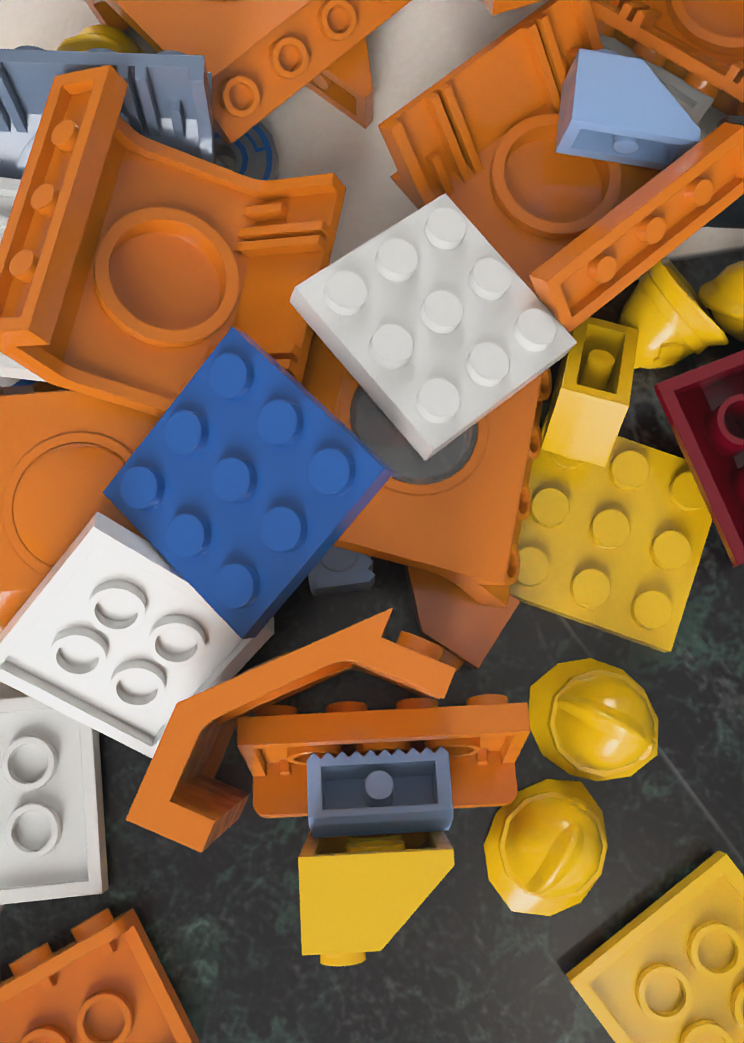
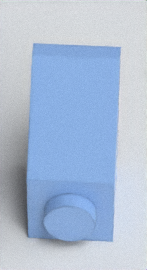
(621, 113)

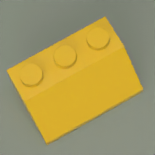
(365, 889)

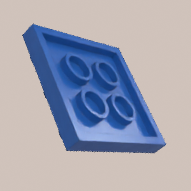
(246, 483)

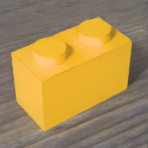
(591, 392)

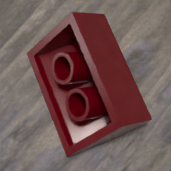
(708, 423)

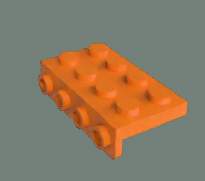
(480, 741)
(94, 990)

